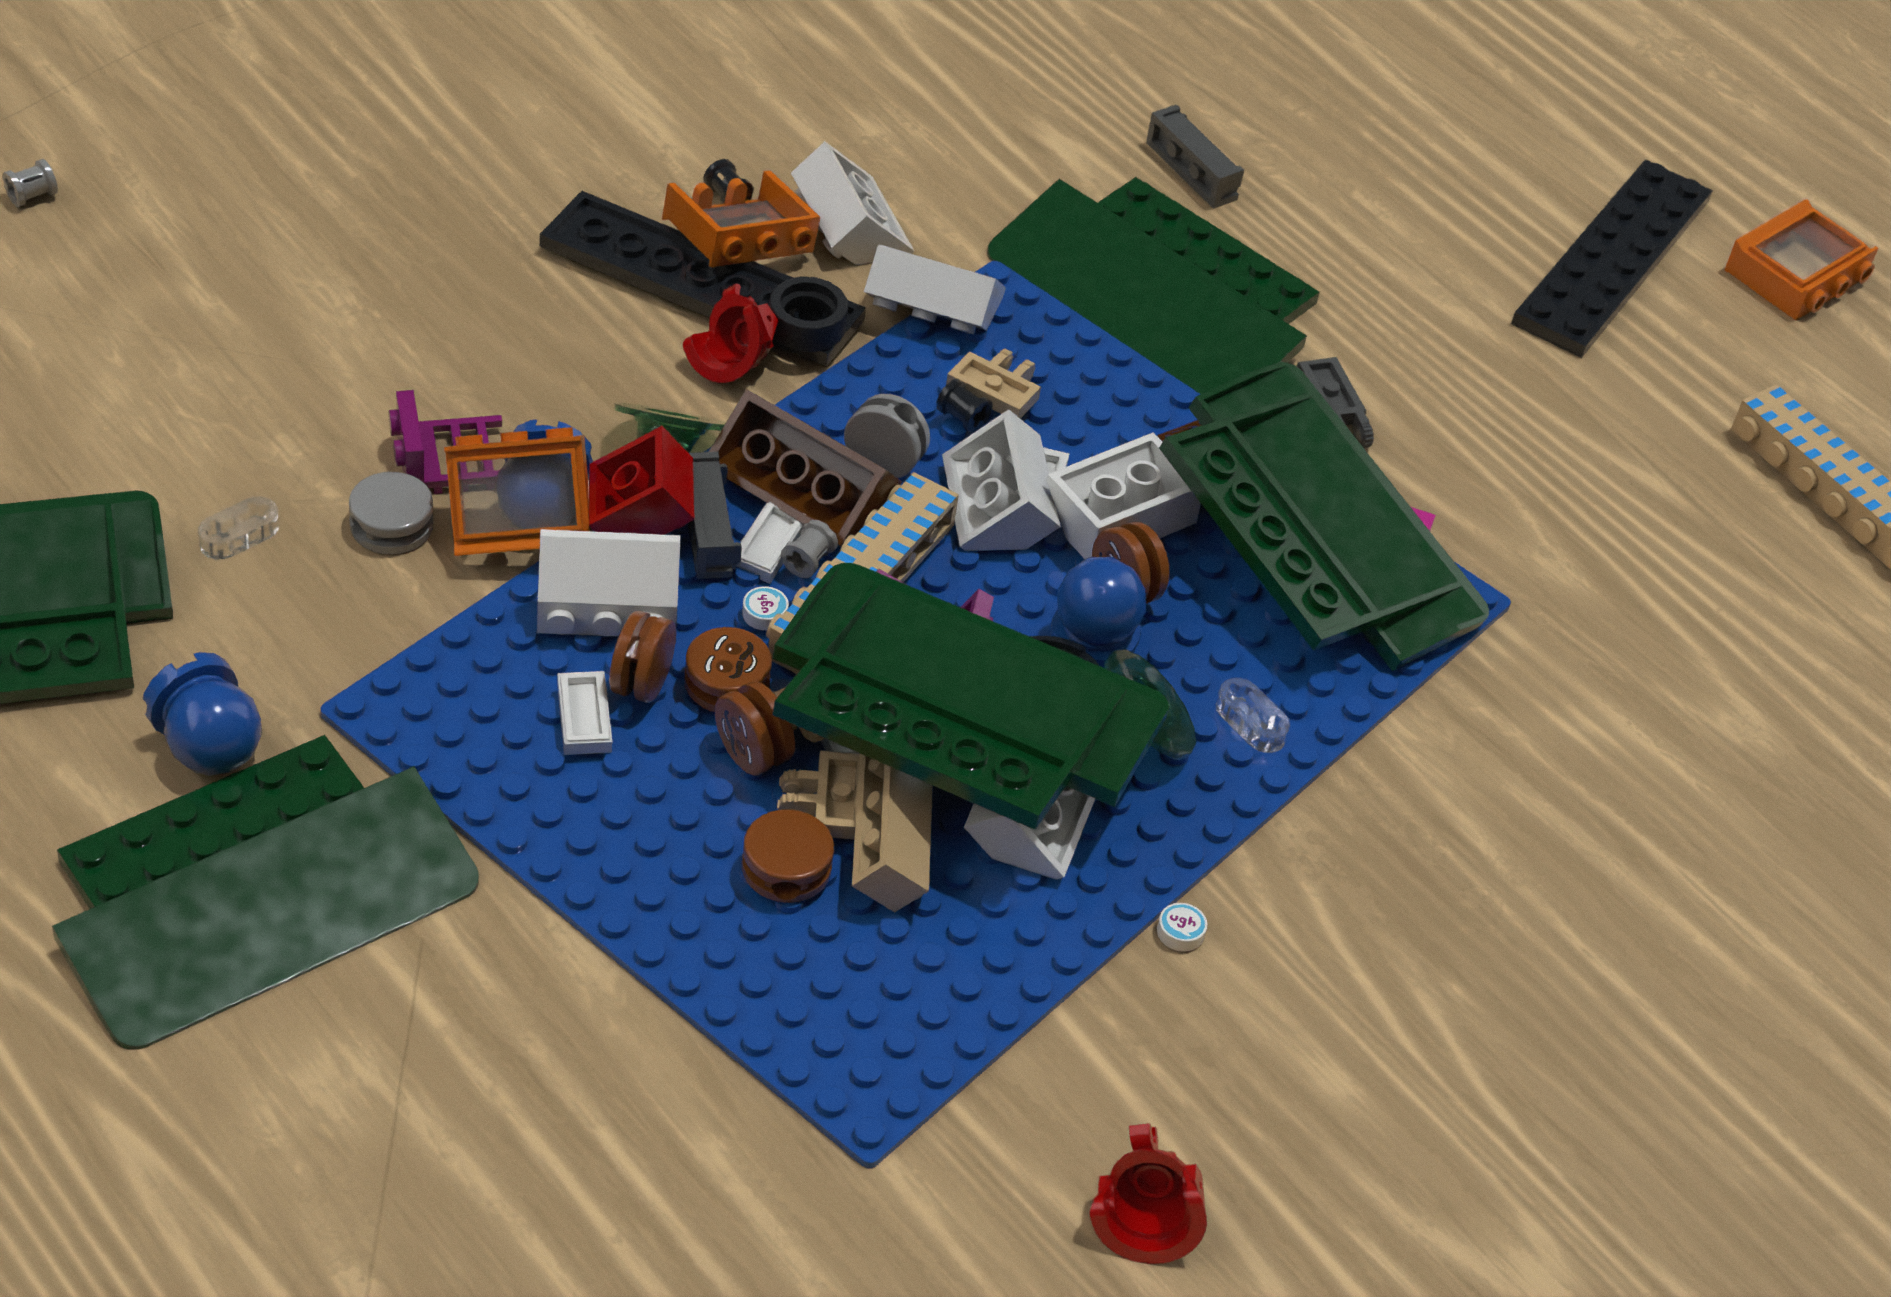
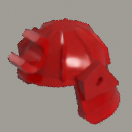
(736, 338)
(1150, 1203)

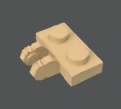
(996, 383)
(835, 788)

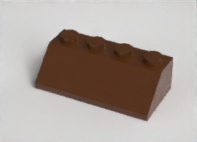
(800, 467)

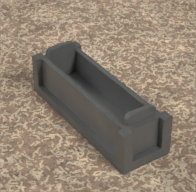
(1194, 157)
(711, 530)

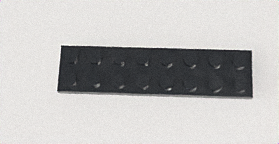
(1612, 258)
(668, 263)

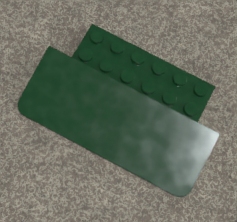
(1159, 280)
(1320, 518)
(71, 586)
(960, 697)
(251, 887)

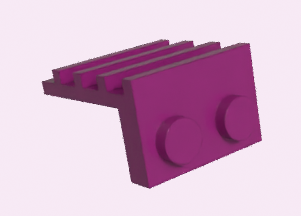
(416, 440)

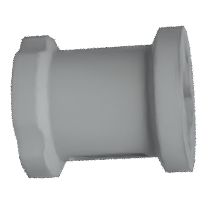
(30, 182)
(805, 553)

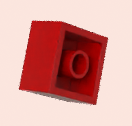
(642, 487)

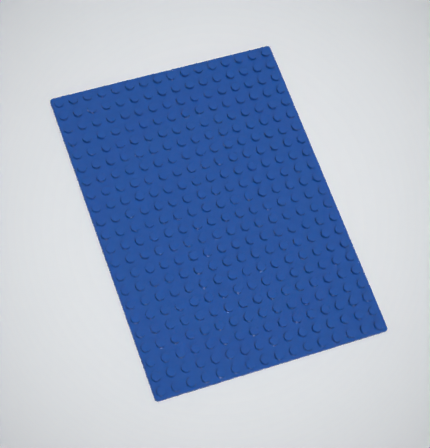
(834, 997)

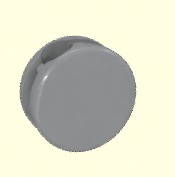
(888, 433)
(391, 513)

